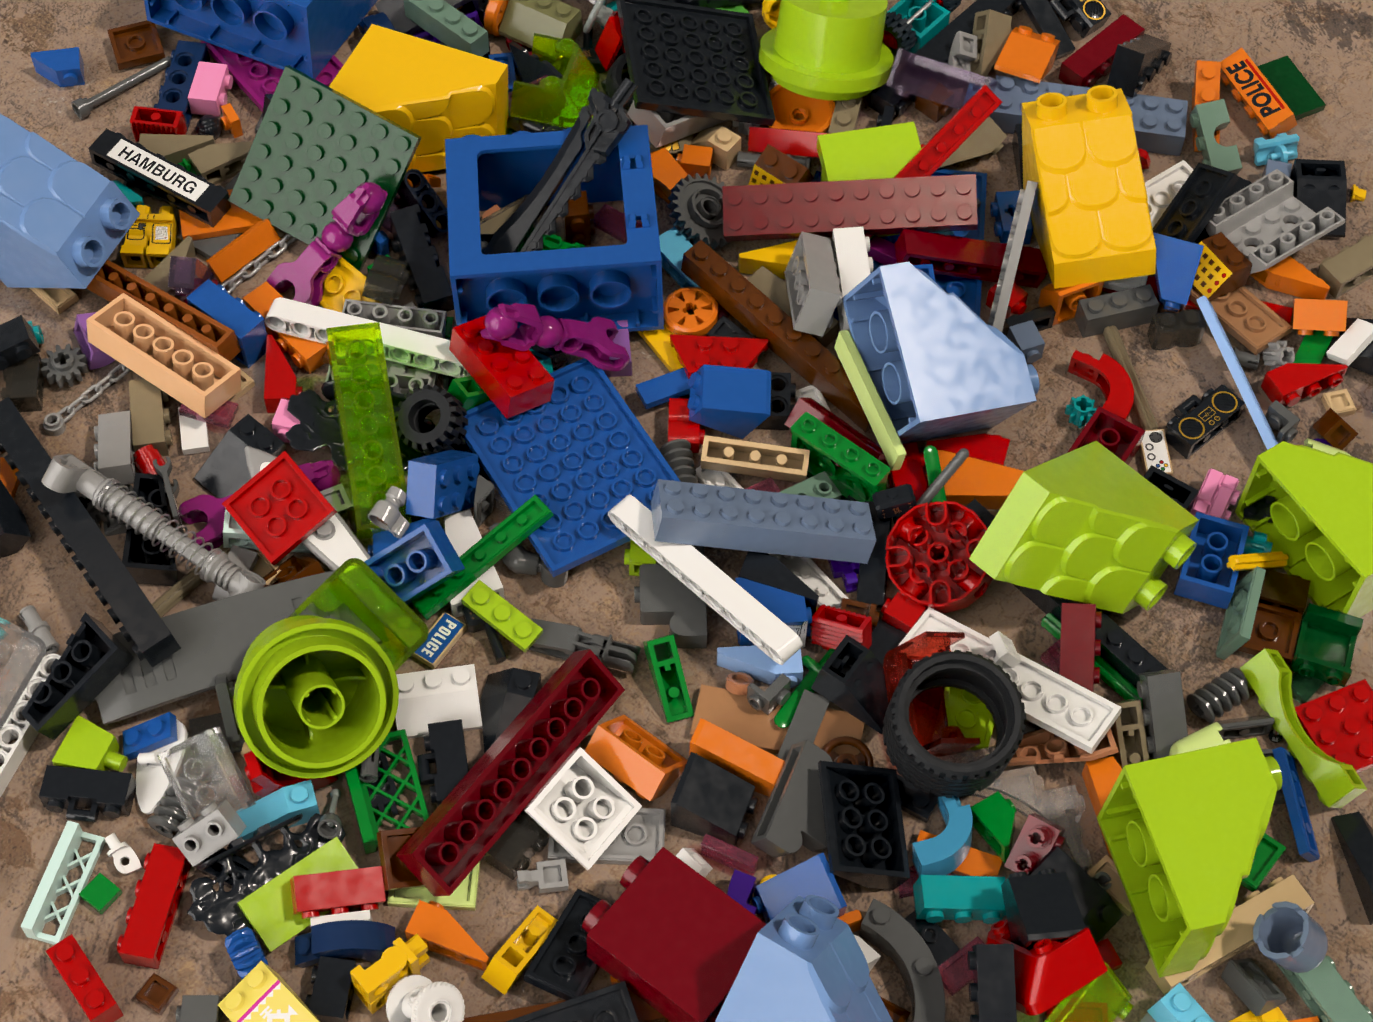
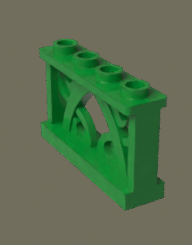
(861, 471)

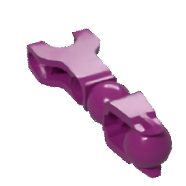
(351, 217)
(578, 338)
(210, 509)

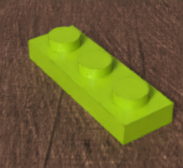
(502, 616)

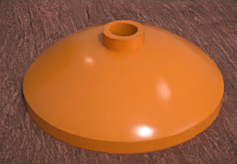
(790, 106)

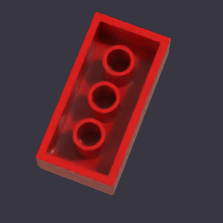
(508, 376)

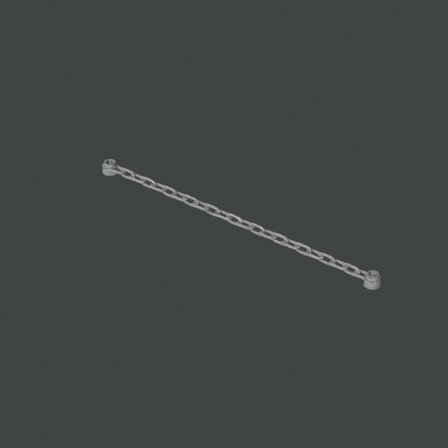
(58, 427)

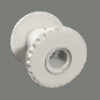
(421, 1000)

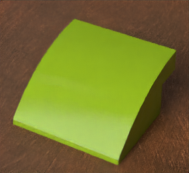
(867, 153)

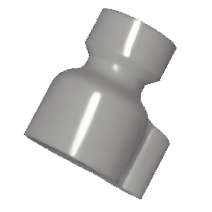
(387, 515)

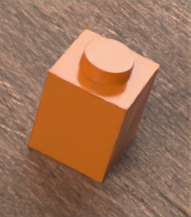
(696, 160)

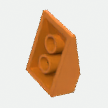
(1028, 54)

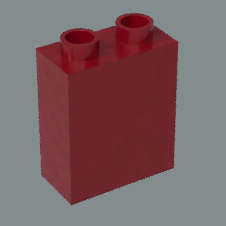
(672, 938)

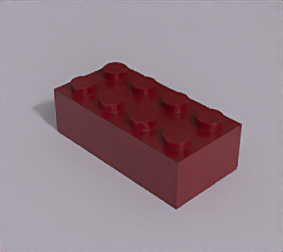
(1113, 433)

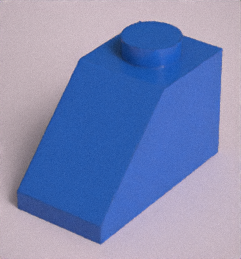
(60, 66)

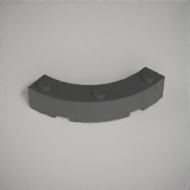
(912, 956)

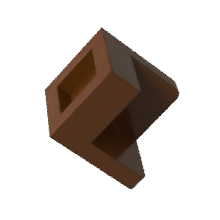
(1335, 429)

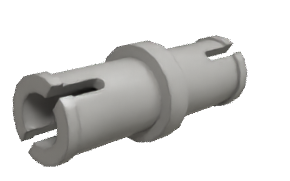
(39, 628)

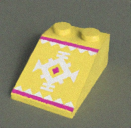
(265, 998)

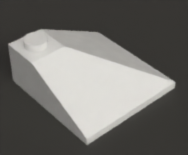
(582, 808)

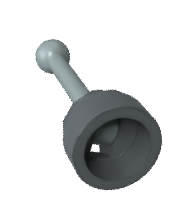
(327, 821)

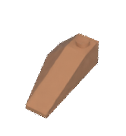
(1047, 748)

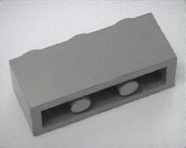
(115, 447)

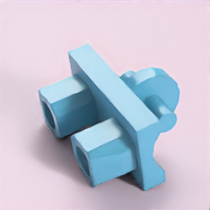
(1280, 148)

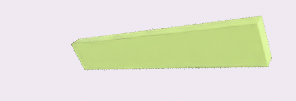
(870, 400)

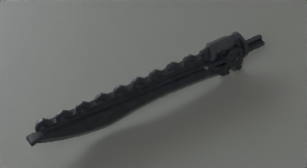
(601, 138)

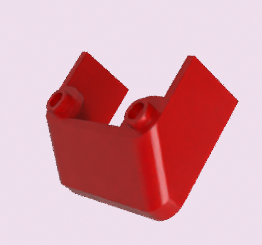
(1051, 968)

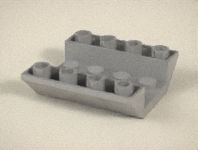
(1259, 218)
(411, 318)

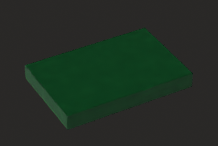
(1292, 87)

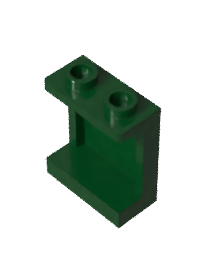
(1326, 645)

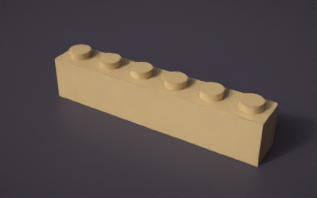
(1239, 930)

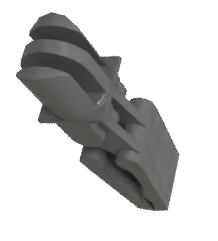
(563, 639)

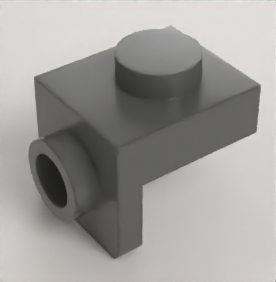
(774, 695)

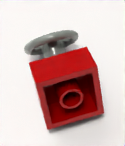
(610, 43)

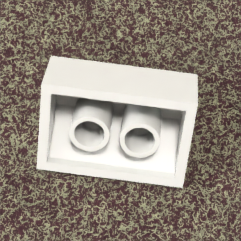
(438, 697)

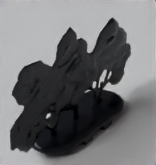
(321, 427)
(220, 908)

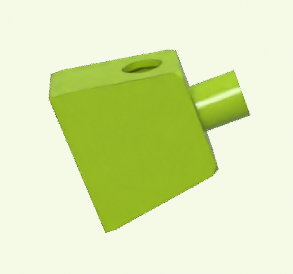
(89, 748)

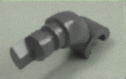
(529, 563)

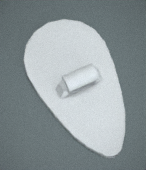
(150, 775)

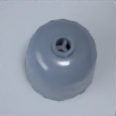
(1290, 937)

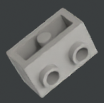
(208, 832)

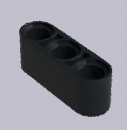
(423, 191)

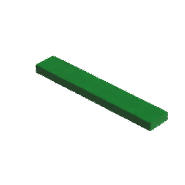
(486, 554)

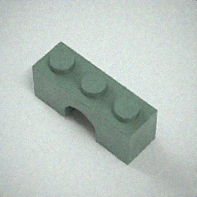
(1206, 120)

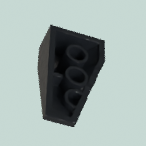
(528, 66)
(13, 525)
(504, 698)
(1357, 845)

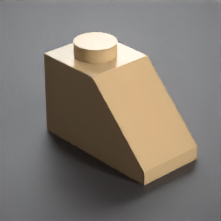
(724, 143)

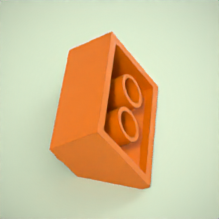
(635, 757)

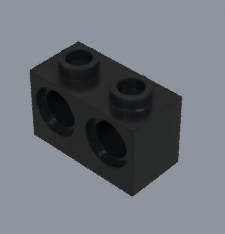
(780, 401)

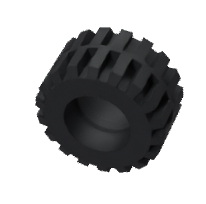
(415, 410)

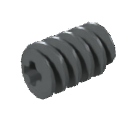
(680, 459)
(1219, 695)
(167, 815)

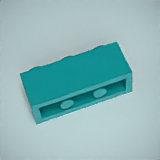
(959, 898)

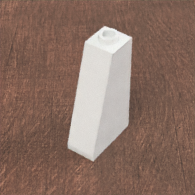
(463, 534)

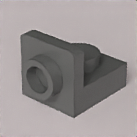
(1283, 421)

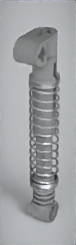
(70, 474)

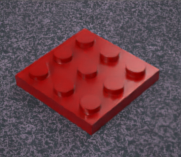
(279, 508)
(1342, 724)

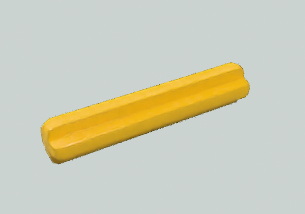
(1263, 560)

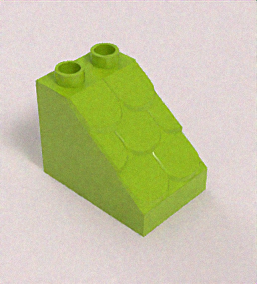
(1318, 521)
(1087, 532)
(1186, 840)

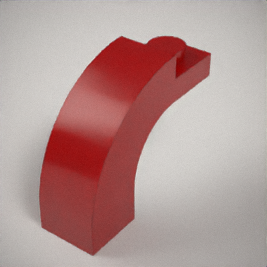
(1109, 377)
(267, 780)

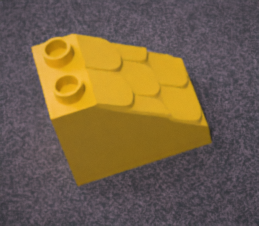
(426, 90)
(1089, 189)

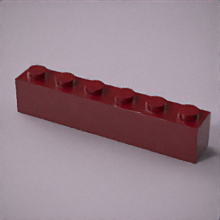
(967, 257)

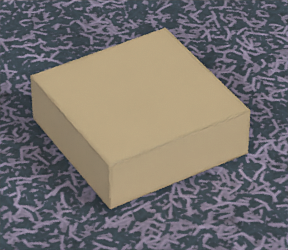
(1340, 402)

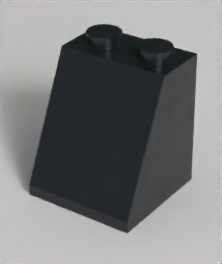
(712, 801)
(1040, 907)

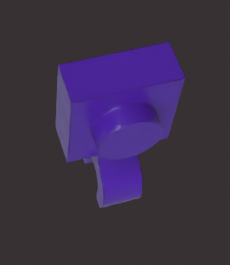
(847, 571)

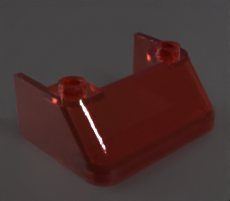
(928, 709)

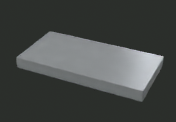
(640, 837)

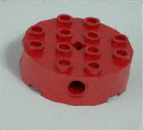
(913, 563)

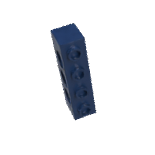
(180, 75)

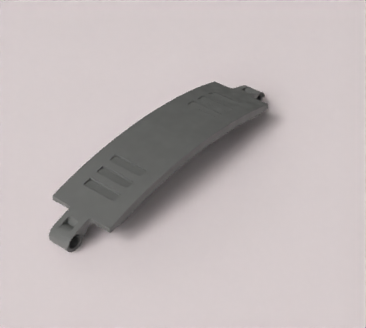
(211, 643)

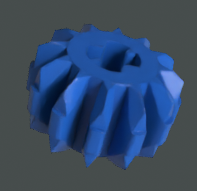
(244, 950)

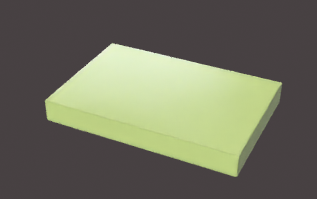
(461, 899)

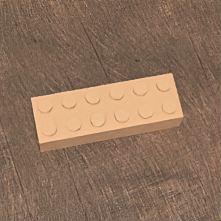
(164, 355)

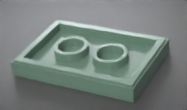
(1240, 613)

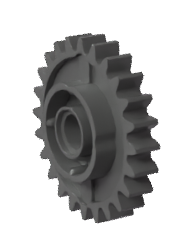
(699, 209)

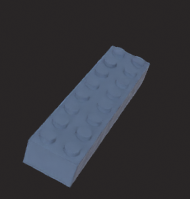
(1156, 120)
(762, 521)

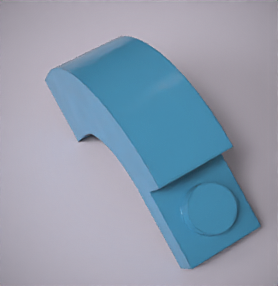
(950, 848)

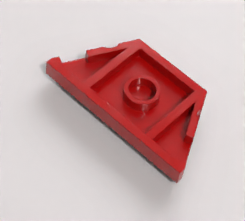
(721, 351)

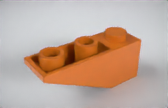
(1292, 279)

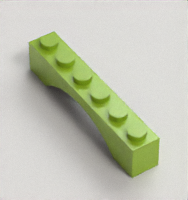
(1272, 682)

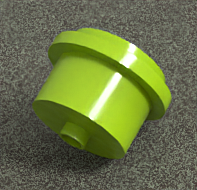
(828, 48)
(315, 696)

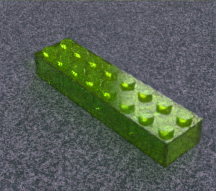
(365, 419)

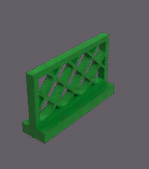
(362, 802)

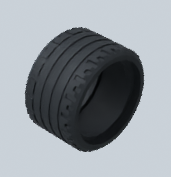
(977, 677)

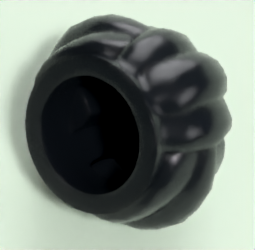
(209, 126)

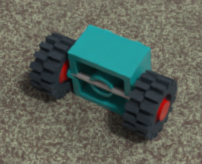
(915, 23)

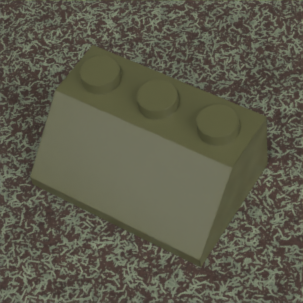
(540, 17)

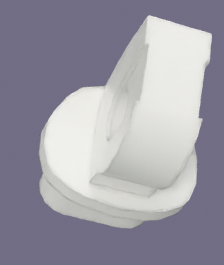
(119, 852)

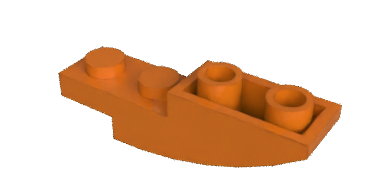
(1206, 89)

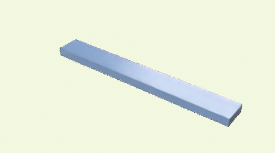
(1237, 372)

